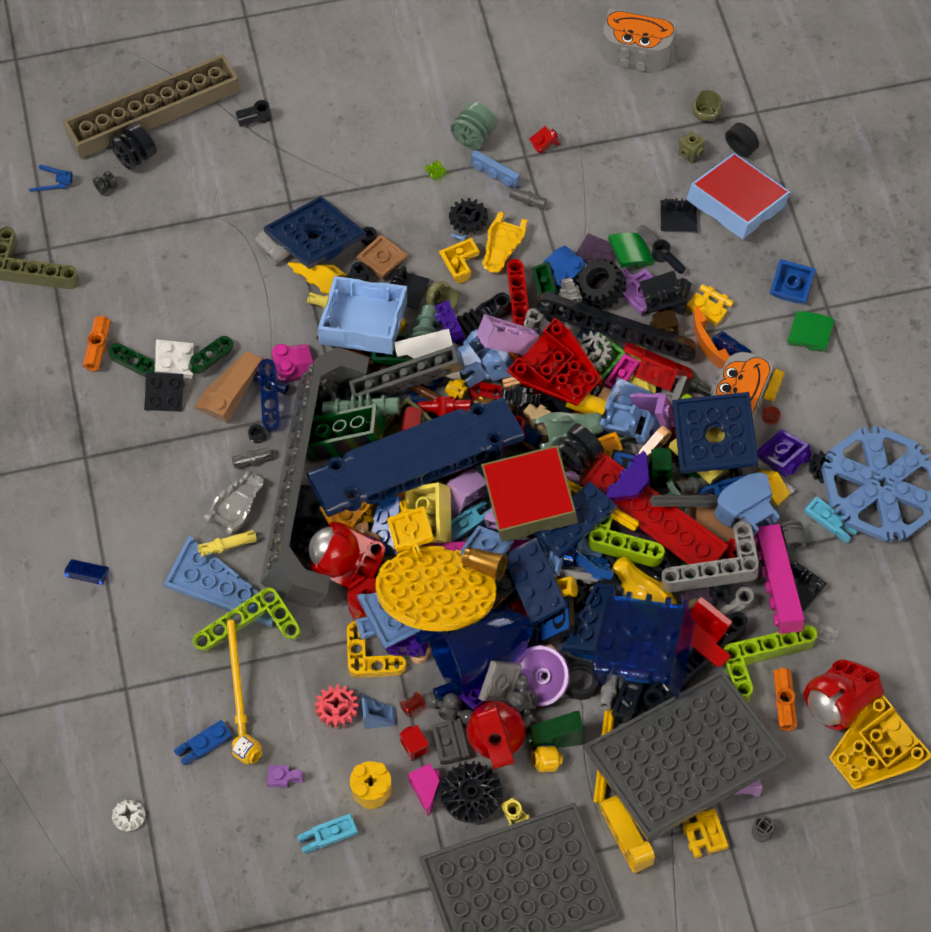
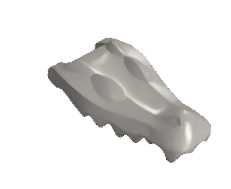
(235, 503)

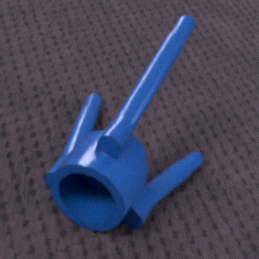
(62, 176)

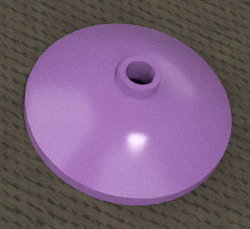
(542, 660)

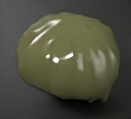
(707, 106)
(441, 292)

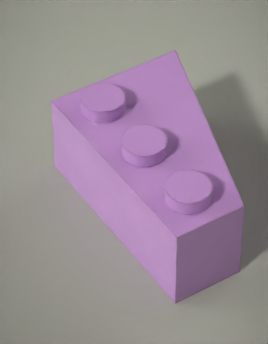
(506, 336)
(466, 490)

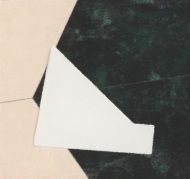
(424, 345)

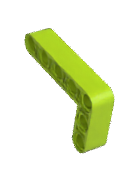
(247, 618)
(762, 653)

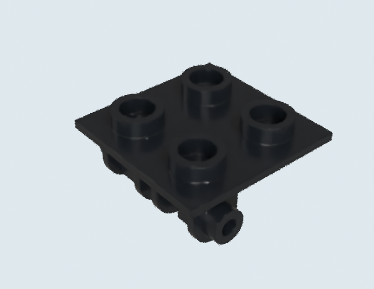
(678, 215)
(415, 285)
(661, 291)
(164, 391)
(807, 584)

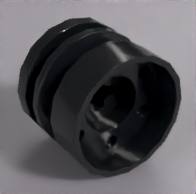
(133, 146)
(579, 448)

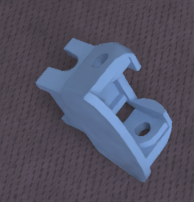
(483, 361)
(625, 419)
(748, 501)

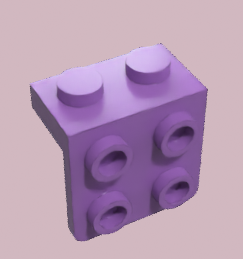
(656, 404)

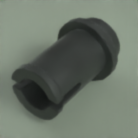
(699, 387)

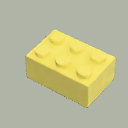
(437, 503)

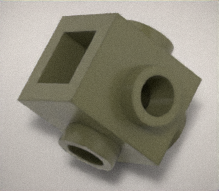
(691, 147)

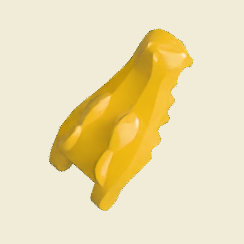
(502, 241)
(639, 582)

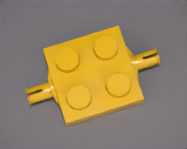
(410, 529)

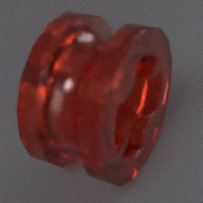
(767, 418)

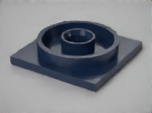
(311, 219)
(727, 412)

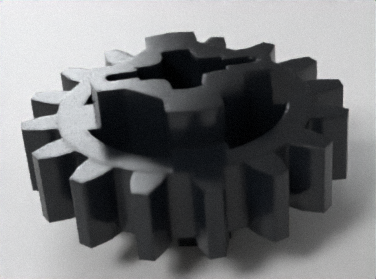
(468, 216)
(520, 395)

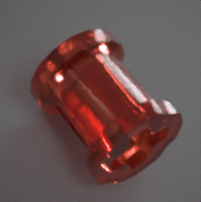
(412, 704)

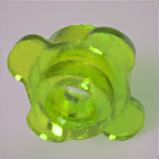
(435, 174)

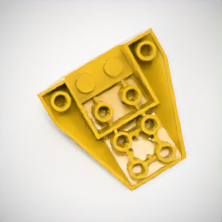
(877, 746)

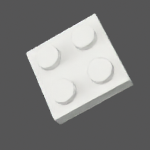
(173, 357)

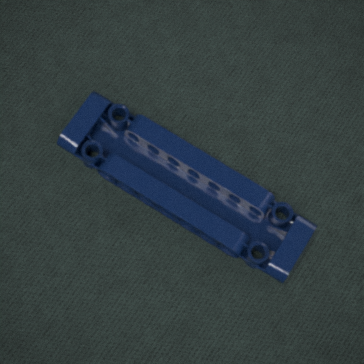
(415, 456)

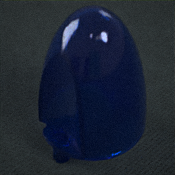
(466, 653)

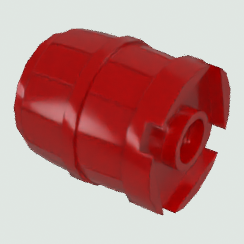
(359, 586)

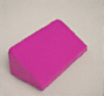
(623, 370)

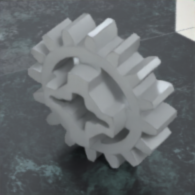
(570, 291)
(592, 343)

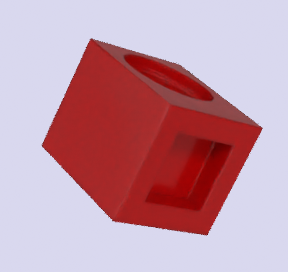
(414, 742)

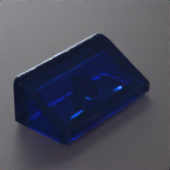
(732, 346)
(86, 572)

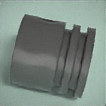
(793, 536)

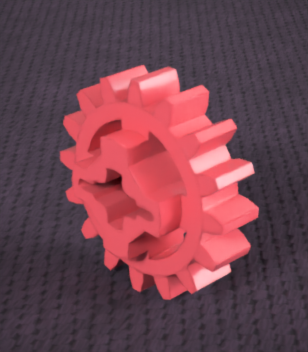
(345, 706)

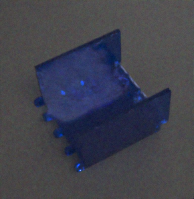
(644, 639)

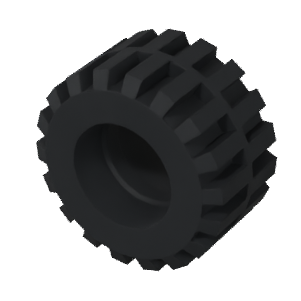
(593, 274)

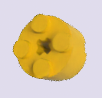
(370, 773)

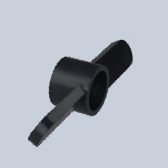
(655, 244)

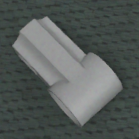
(274, 252)
(735, 602)

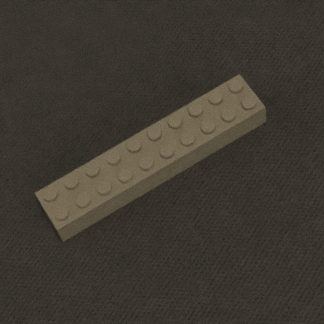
(152, 104)

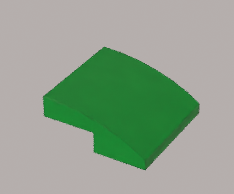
(630, 250)
(811, 330)

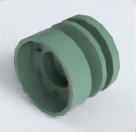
(473, 125)

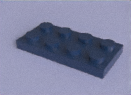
(591, 510)
(535, 581)

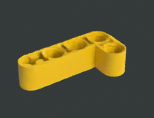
(636, 851)

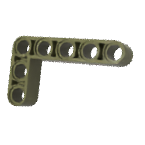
(26, 268)

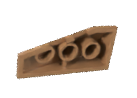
(228, 389)

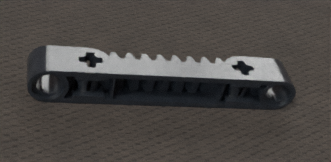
(695, 663)

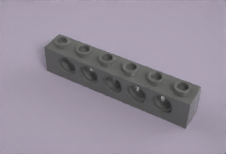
(409, 373)

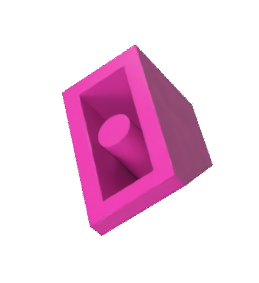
(425, 785)

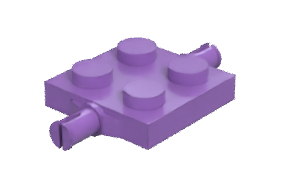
(633, 292)

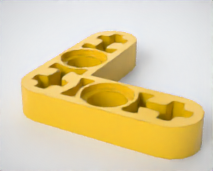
(365, 663)

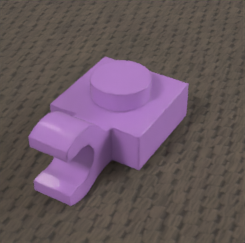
(281, 775)

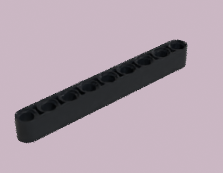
(609, 319)

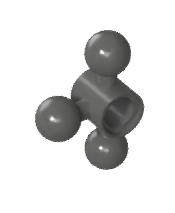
(524, 700)
(449, 707)

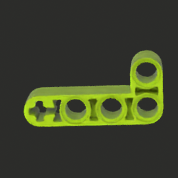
(627, 542)

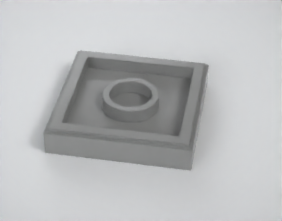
(500, 681)

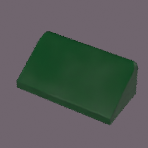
(544, 279)

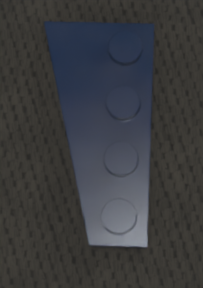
(589, 622)

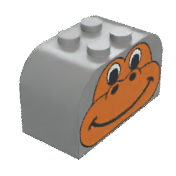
(638, 40)
(745, 374)

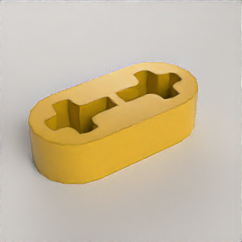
(774, 385)

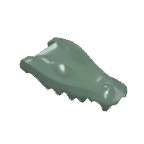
(560, 422)

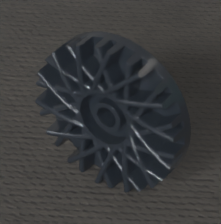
(475, 779)

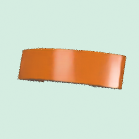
(707, 346)

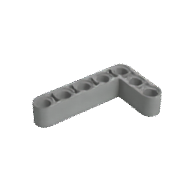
(718, 567)

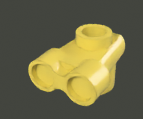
(518, 816)

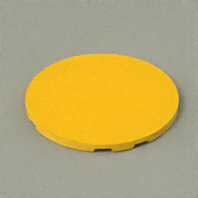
(434, 590)

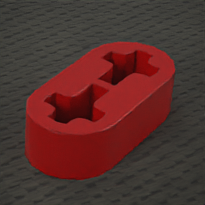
(486, 390)

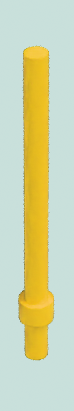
(240, 718)

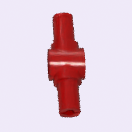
(445, 405)

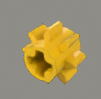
(457, 389)

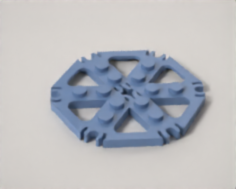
(869, 479)

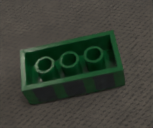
(343, 431)

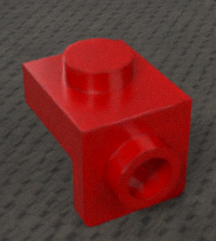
(544, 138)

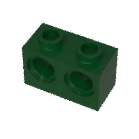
(660, 467)

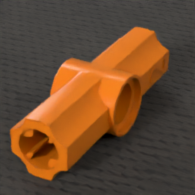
(95, 351)
(785, 710)

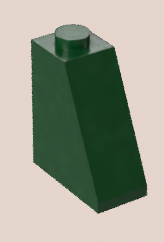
(558, 731)

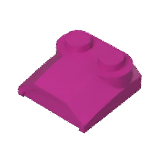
(291, 361)

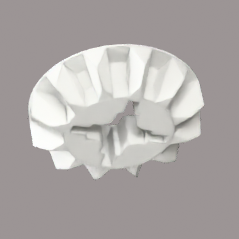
(136, 819)

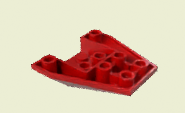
(557, 366)

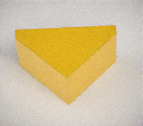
(777, 486)

